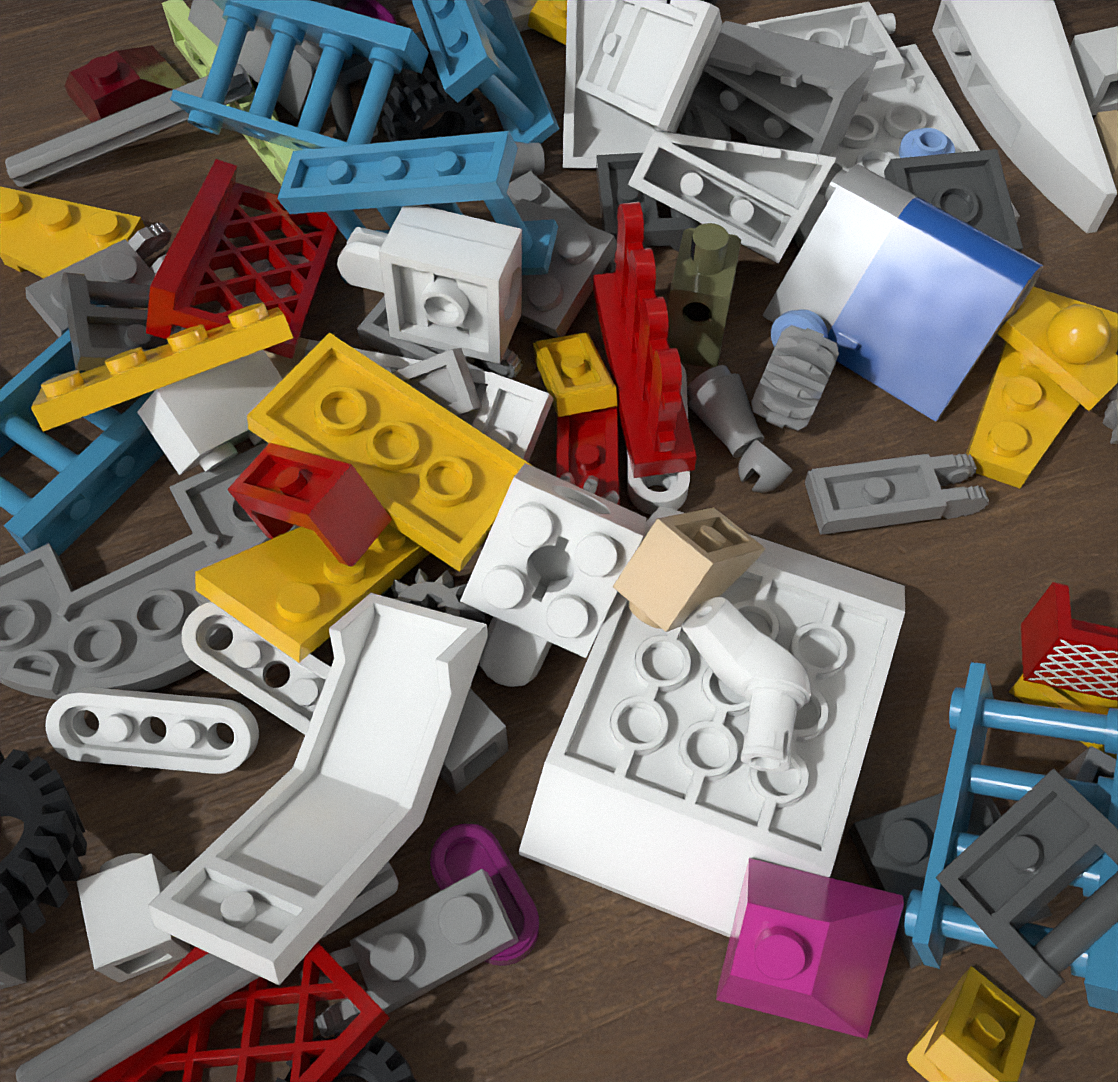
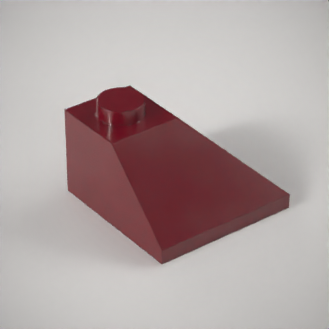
(120, 81)

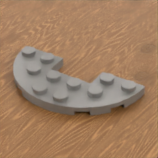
(130, 622)

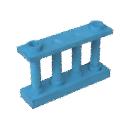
(291, 22)
(484, 51)
(415, 173)
(85, 481)
(931, 912)

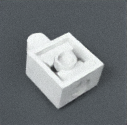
(442, 279)
(548, 572)

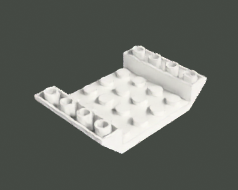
(648, 756)

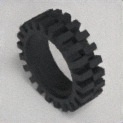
(46, 848)

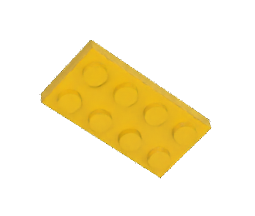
(416, 457)

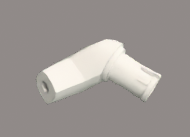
(758, 672)

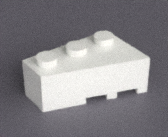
(738, 185)

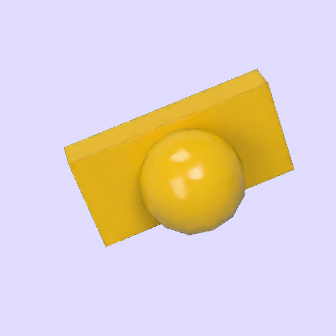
(1066, 346)

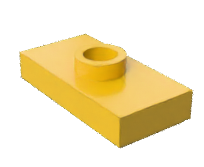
(574, 374)

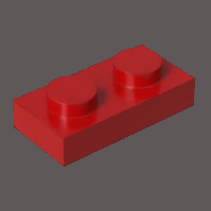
(590, 448)

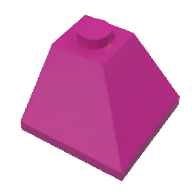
(809, 947)

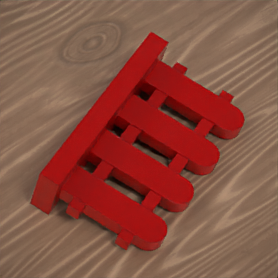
(639, 355)

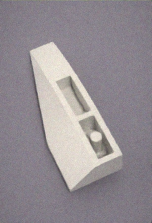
(1030, 98)

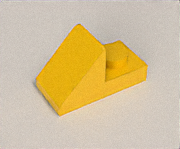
(974, 1035)

